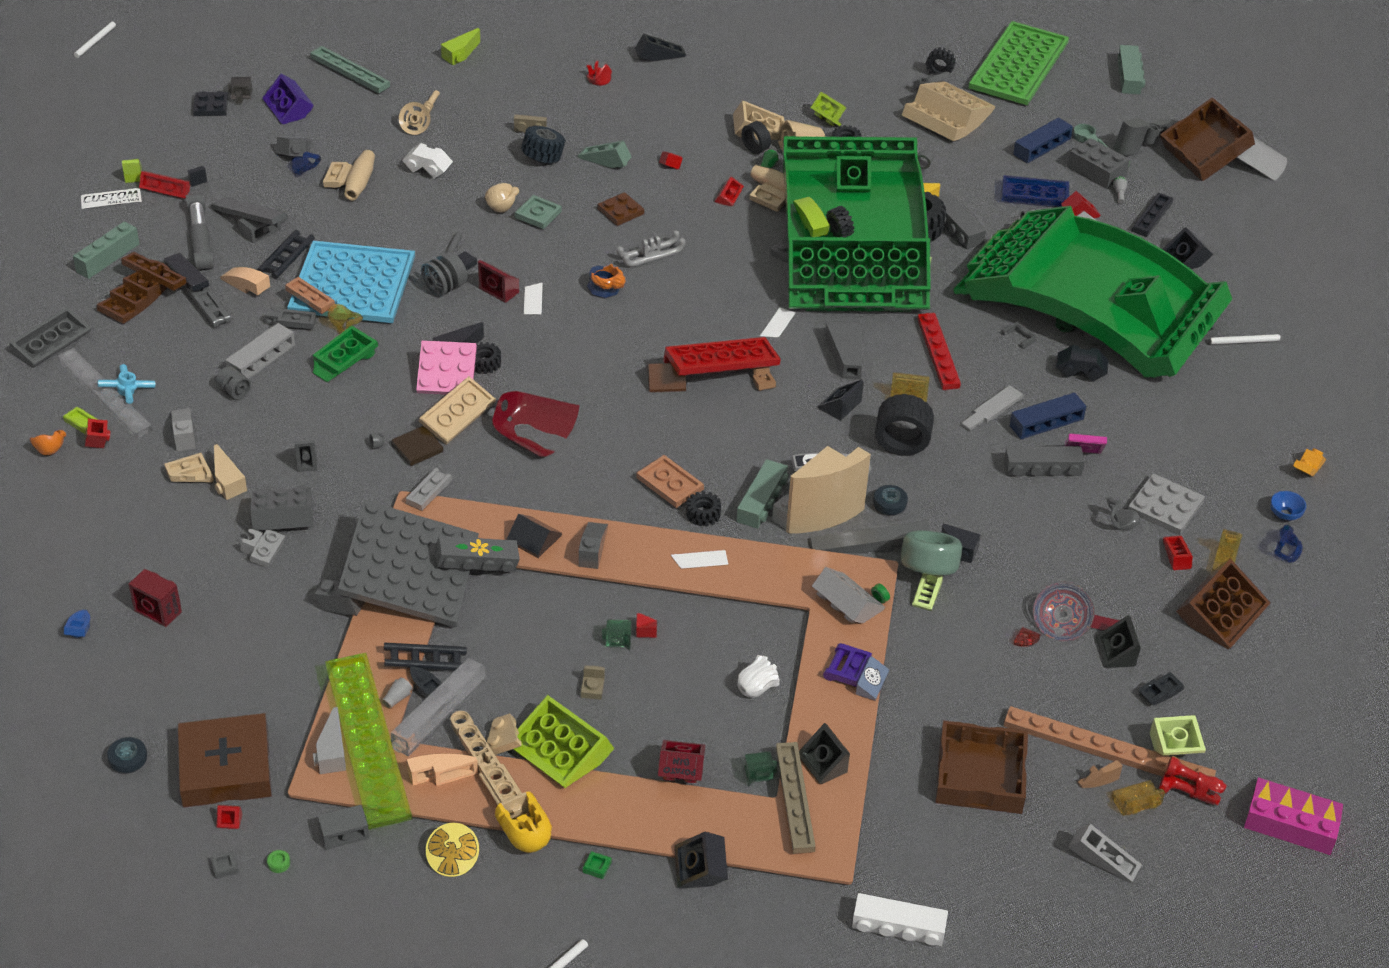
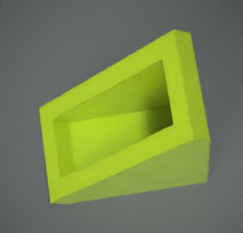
(132, 170)

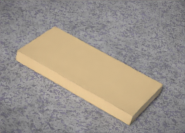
(457, 410)

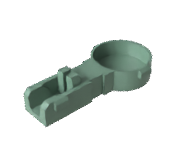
(1083, 132)

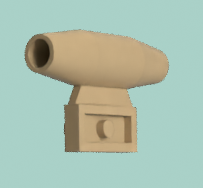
(353, 176)
(772, 191)

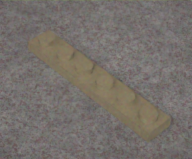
(795, 798)

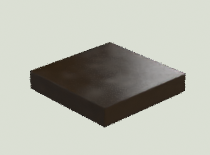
(417, 445)

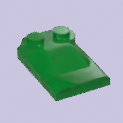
(343, 353)

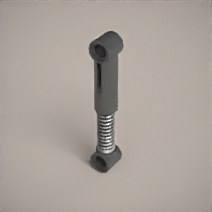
(199, 232)

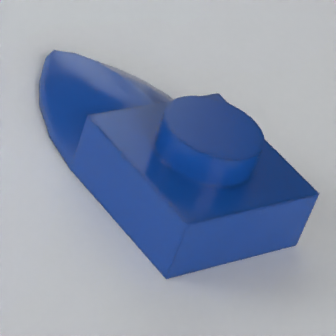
(78, 624)

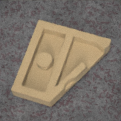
(189, 469)
(503, 734)

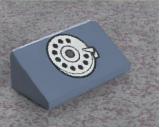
(872, 679)

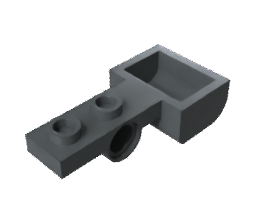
(1136, 131)

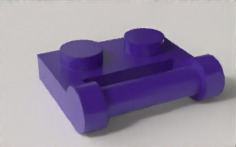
(852, 668)

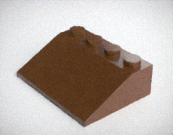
(1224, 605)

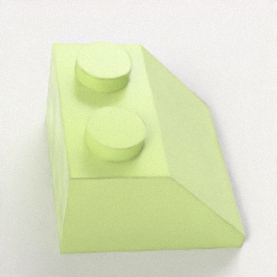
(1176, 735)

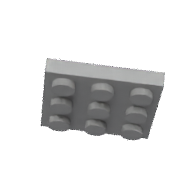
(1166, 503)

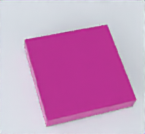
(1088, 443)

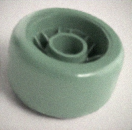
(931, 552)

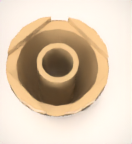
(793, 128)

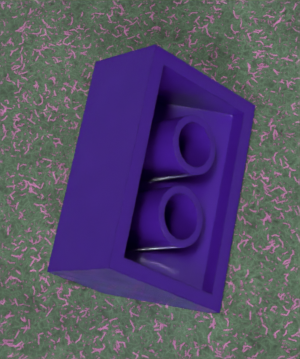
(287, 100)

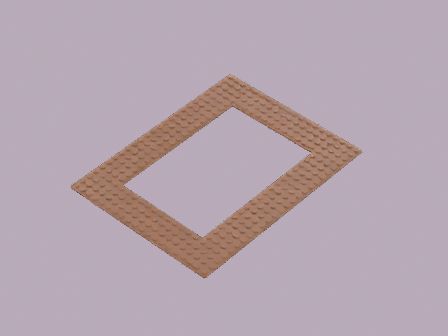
(635, 810)

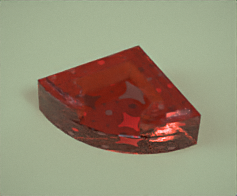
(1026, 638)

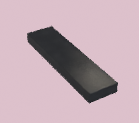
(1152, 214)
(182, 266)

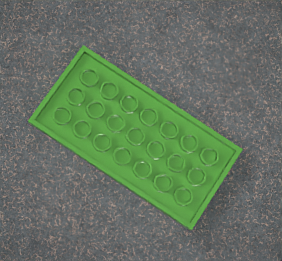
(1019, 63)

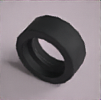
(762, 134)

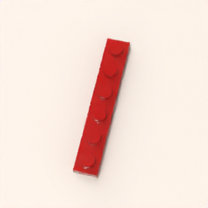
(939, 351)

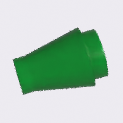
(769, 159)

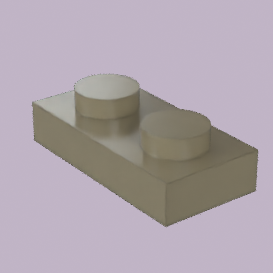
(522, 122)

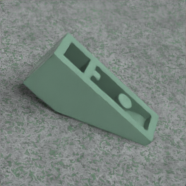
(608, 154)

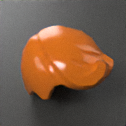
(48, 443)

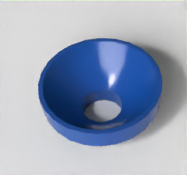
(1288, 501)

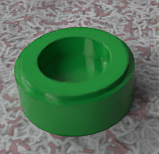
(880, 593)

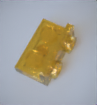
(910, 385)
(1138, 798)

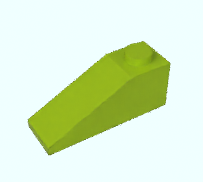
(461, 47)

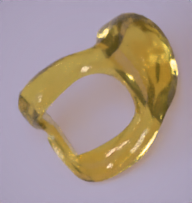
(339, 314)

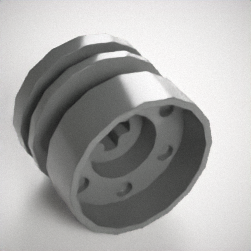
(444, 273)

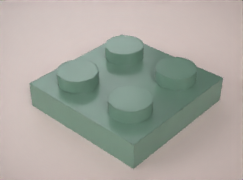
(538, 211)

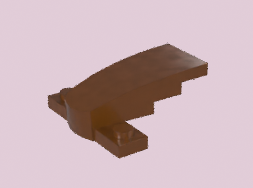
(139, 288)

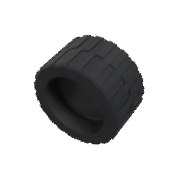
(902, 440)

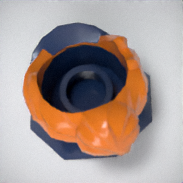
(605, 281)

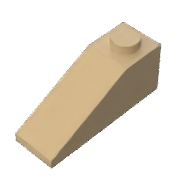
(228, 477)

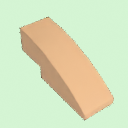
(247, 279)
(441, 768)

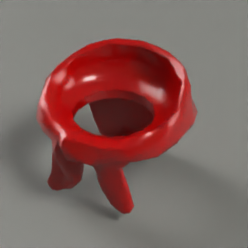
(602, 75)

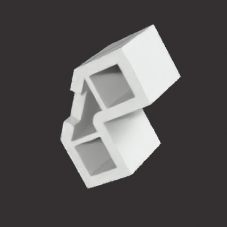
(433, 160)

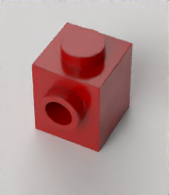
(96, 433)

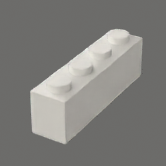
(900, 919)

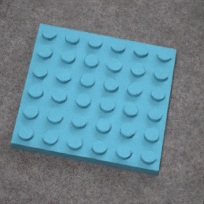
(358, 277)

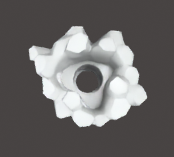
(758, 677)

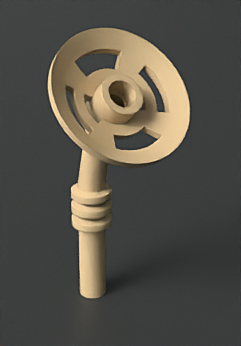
(416, 116)

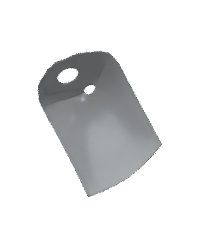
(1264, 159)

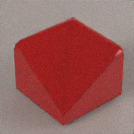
(670, 159)
(646, 626)

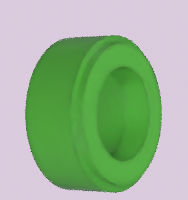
(278, 861)

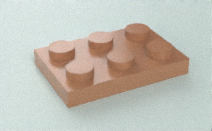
(669, 481)

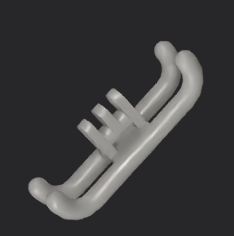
(651, 250)

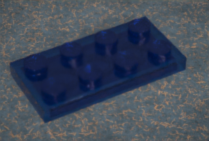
(1034, 190)

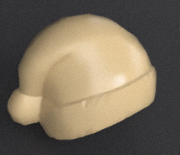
(501, 197)

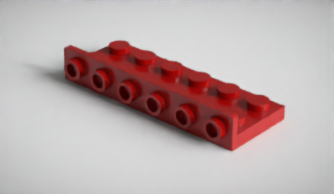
(721, 356)

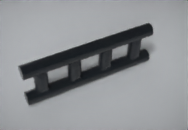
(286, 261)
(436, 650)

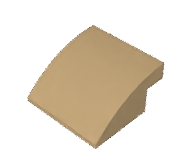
(947, 110)
(827, 490)

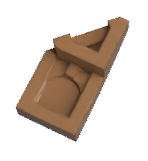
(763, 378)
(1103, 776)

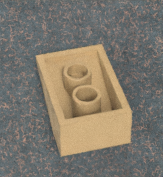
(748, 113)

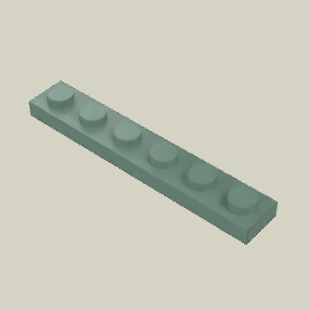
(350, 69)

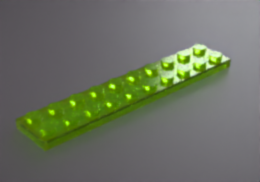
(368, 741)

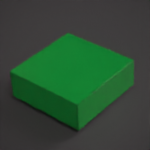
(597, 865)

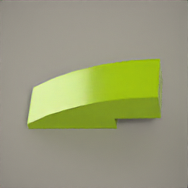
(812, 217)

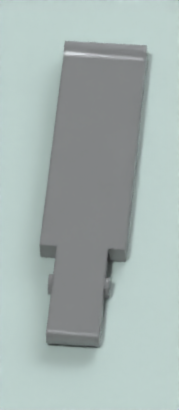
(993, 407)

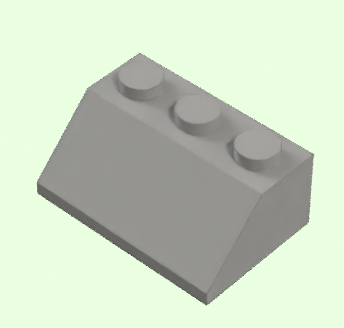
(846, 596)

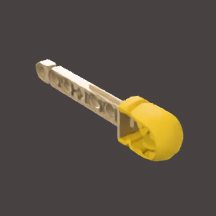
(510, 805)

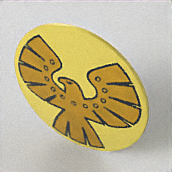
(452, 849)

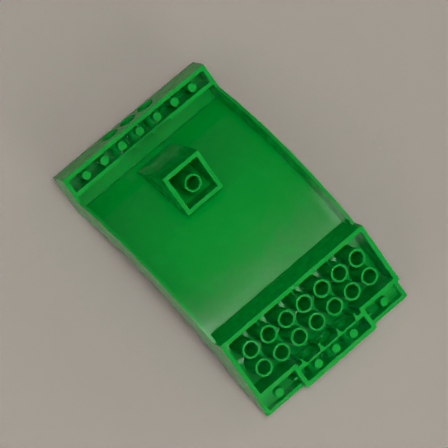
(888, 253)
(1101, 282)

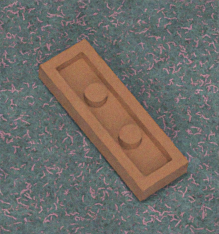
(309, 295)

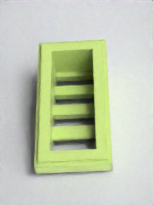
(934, 579)

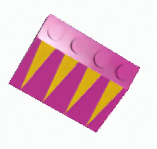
(1294, 816)

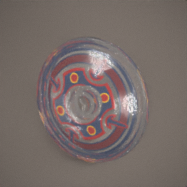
(1067, 598)

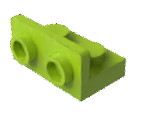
(829, 108)

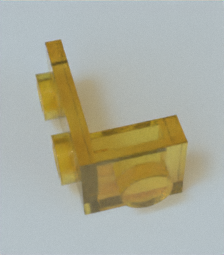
(1227, 547)

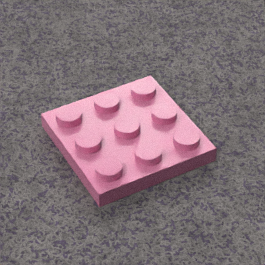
(444, 366)

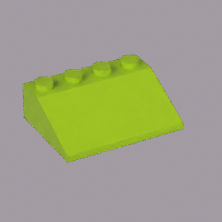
(561, 743)

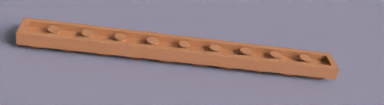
(1095, 743)

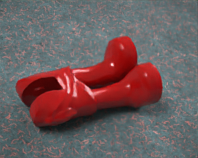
(1198, 791)

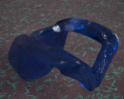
(302, 164)
(1290, 538)

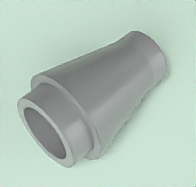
(398, 691)

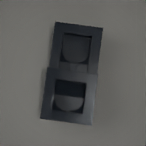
(1162, 689)

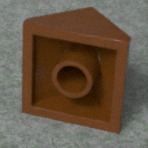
(664, 378)

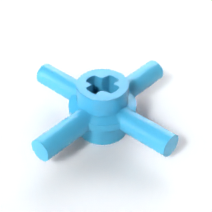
(126, 383)

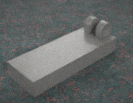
(428, 489)

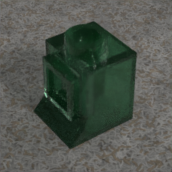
(617, 633)
(759, 767)

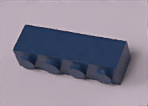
(1042, 140)
(1047, 415)

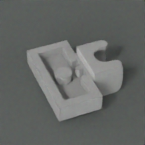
(262, 548)

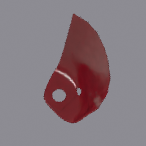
(537, 411)

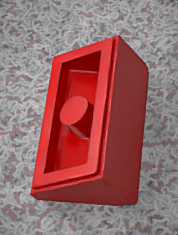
(729, 192)

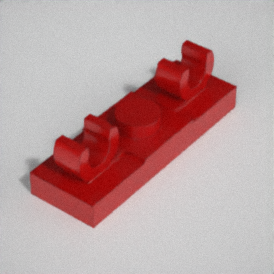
(164, 184)

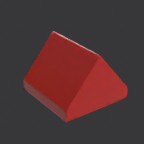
(229, 816)

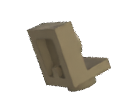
(593, 682)

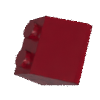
(497, 282)

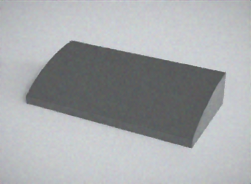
(49, 337)

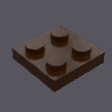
(620, 209)

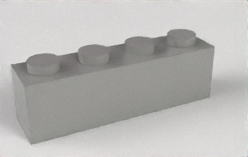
(262, 350)

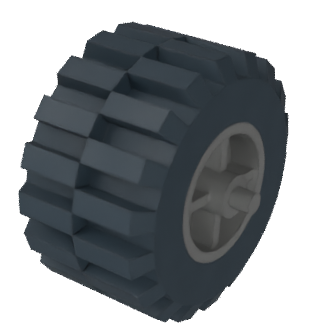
(543, 144)

